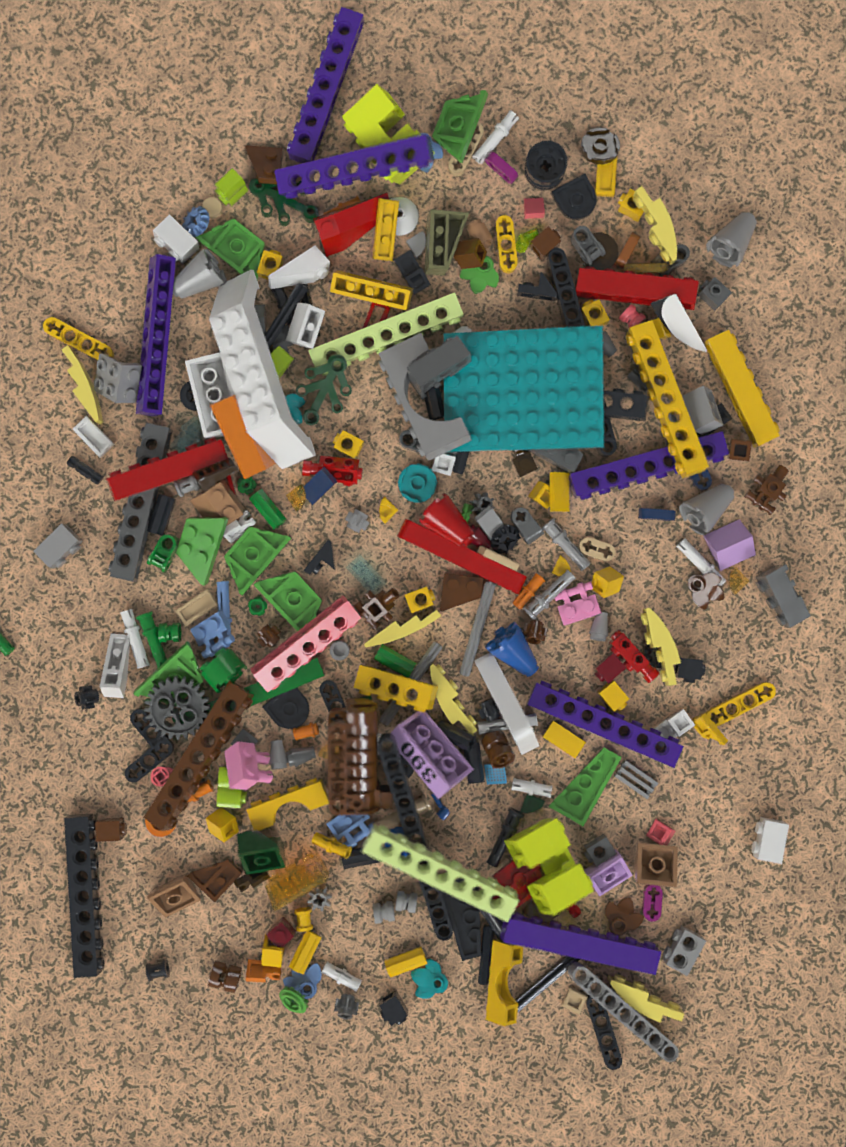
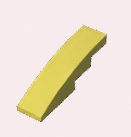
(85, 390)
(395, 631)

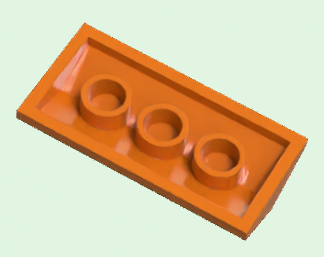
(246, 451)

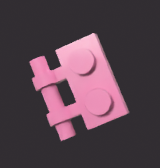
(579, 609)

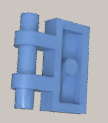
(209, 629)
(343, 824)

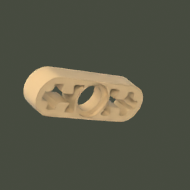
(477, 138)

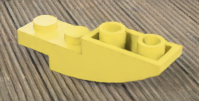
(662, 232)
(660, 637)
(445, 695)
(637, 997)

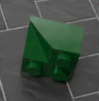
(259, 852)

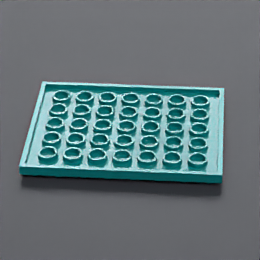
(529, 389)

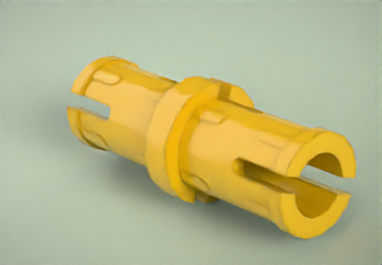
(331, 845)

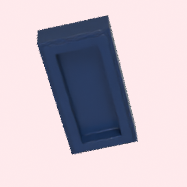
(319, 485)

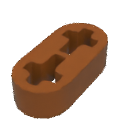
(627, 250)

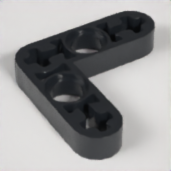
(155, 743)

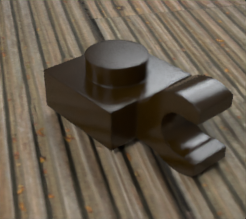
(524, 463)
(251, 879)

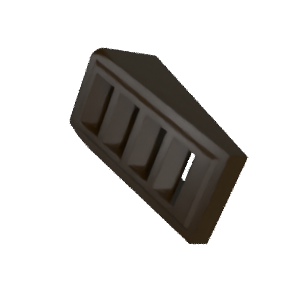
(213, 474)

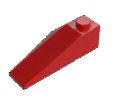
(347, 225)

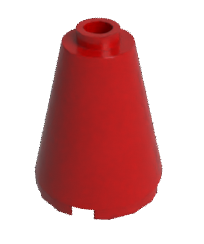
(447, 521)

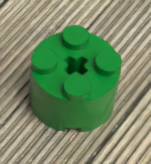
(222, 669)

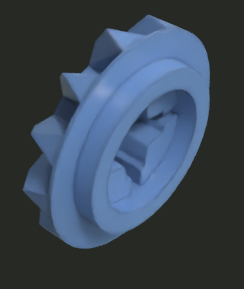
(202, 220)

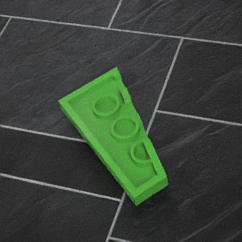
(585, 789)

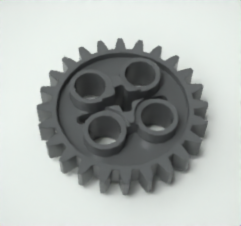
(159, 711)

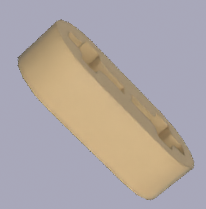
(599, 545)

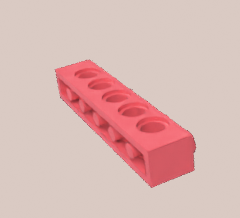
(295, 643)

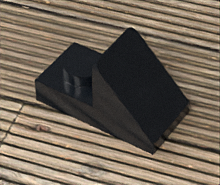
(543, 291)
(324, 554)

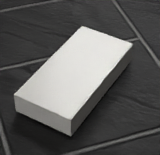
(93, 436)

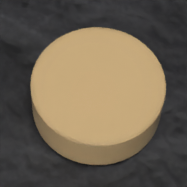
(213, 207)

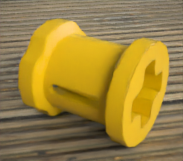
(303, 919)

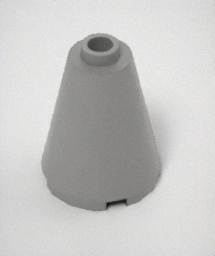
(732, 240)
(199, 275)
(706, 508)

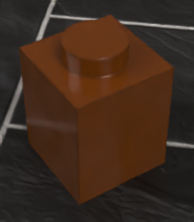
(545, 242)
(470, 253)
(740, 450)
(110, 829)

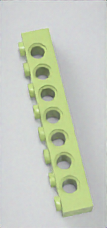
(447, 303)
(501, 907)

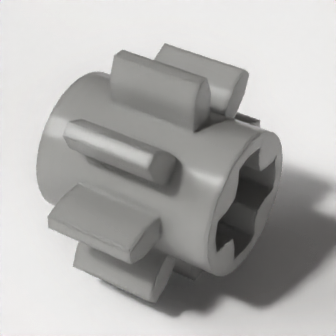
(357, 521)
(316, 902)

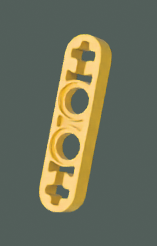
(79, 338)
(739, 703)

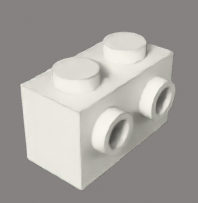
(175, 239)
(305, 325)
(770, 840)

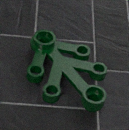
(279, 200)
(325, 386)

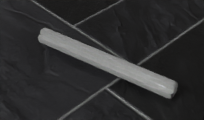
(477, 628)
(417, 674)

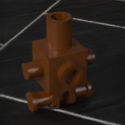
(769, 488)
(377, 606)

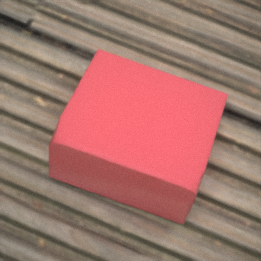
(534, 208)
(660, 833)

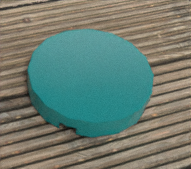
(417, 483)

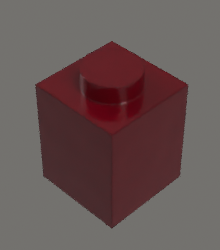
(609, 668)
(281, 933)

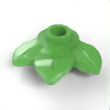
(480, 277)

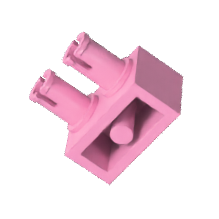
(243, 766)

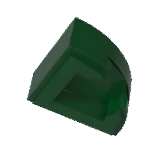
(531, 804)

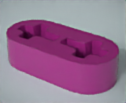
(501, 167)
(657, 902)

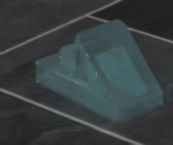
(190, 435)

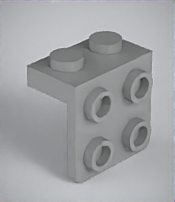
(117, 379)

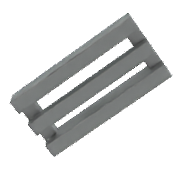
(650, 789)

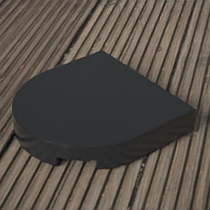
(576, 198)
(288, 709)

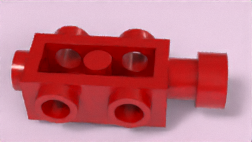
(342, 469)
(629, 654)

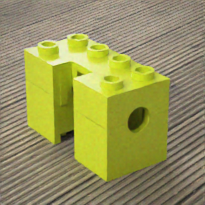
(372, 119)
(563, 879)

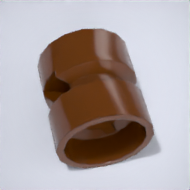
(498, 749)
(231, 979)

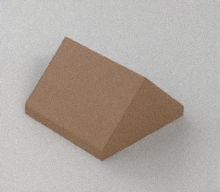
(656, 864)
(174, 895)

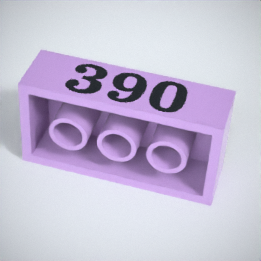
(431, 753)

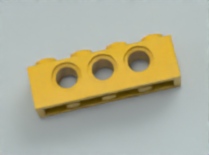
(371, 290)
(425, 692)

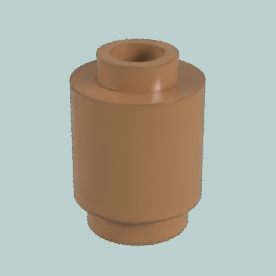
(479, 230)

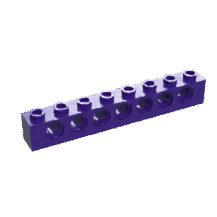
(344, 20)
(287, 176)
(155, 335)
(714, 442)
(667, 756)

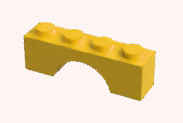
(311, 795)
(501, 1006)

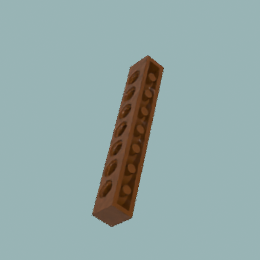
(157, 812)

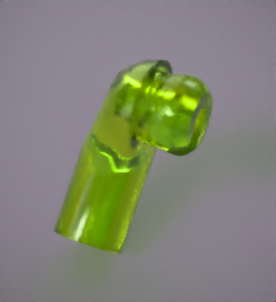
(524, 240)

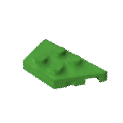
(458, 123)
(234, 246)
(201, 544)
(253, 555)
(291, 597)
(181, 664)

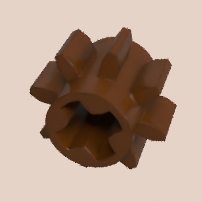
(535, 632)
(268, 636)

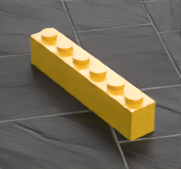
(742, 388)

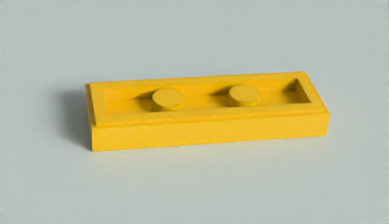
(385, 229)

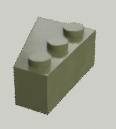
(442, 237)

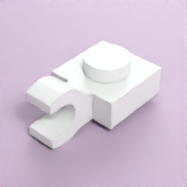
(237, 528)

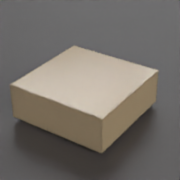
(574, 1000)

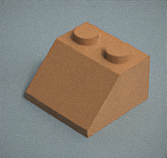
(219, 503)

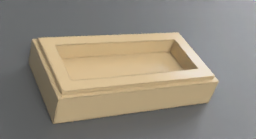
(498, 558)
(196, 607)

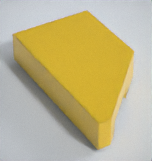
(708, 729)

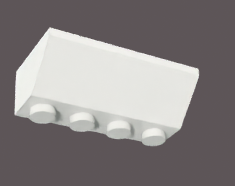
(209, 386)

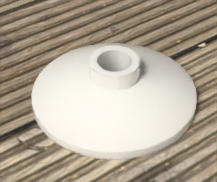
(410, 216)

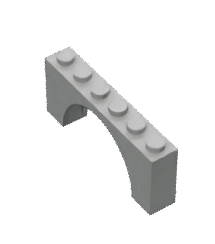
(433, 436)

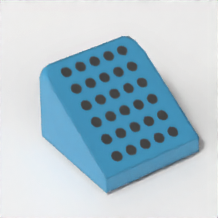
(495, 776)

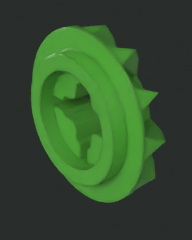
(293, 1000)

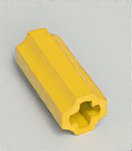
(305, 952)
(405, 962)

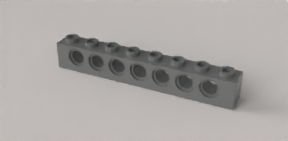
(136, 551)

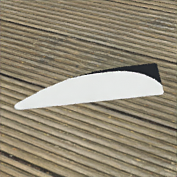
(677, 321)

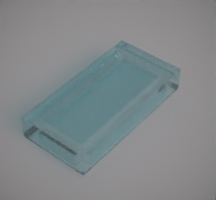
(366, 574)

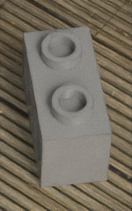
(688, 951)

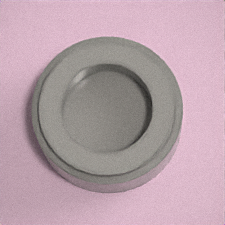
(339, 650)

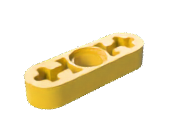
(510, 229)

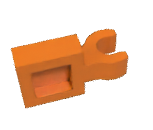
(258, 973)

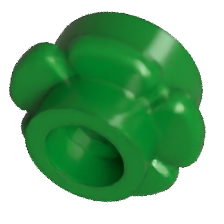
(251, 485)
(257, 601)

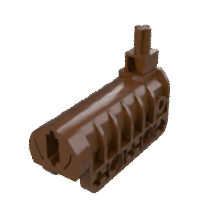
(357, 760)

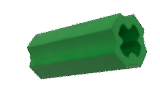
(267, 509)
(395, 661)

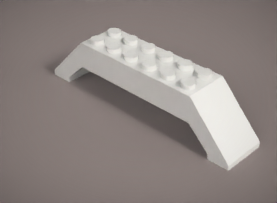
(254, 373)

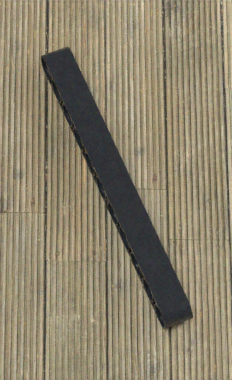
(573, 306)
(411, 828)

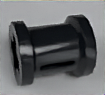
(164, 972)

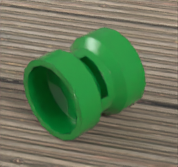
(169, 632)

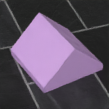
(730, 544)
(608, 874)

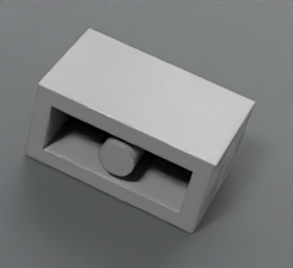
(702, 410)
(58, 546)

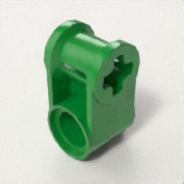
(163, 554)

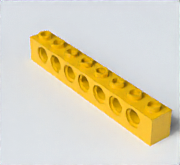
(647, 333)

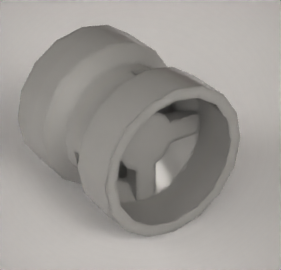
(406, 901)
(383, 912)

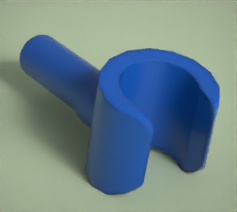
(444, 812)

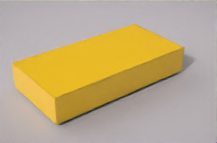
(606, 179)
(559, 492)
(564, 739)

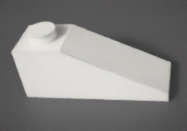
(303, 270)
(116, 666)

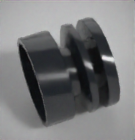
(548, 154)

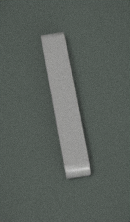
(631, 1016)

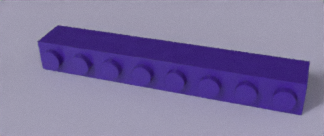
(580, 943)

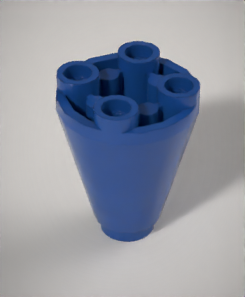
(513, 649)

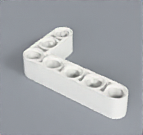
(507, 703)

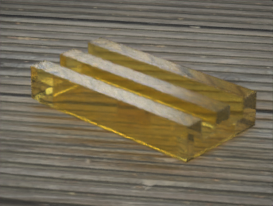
(646, 267)

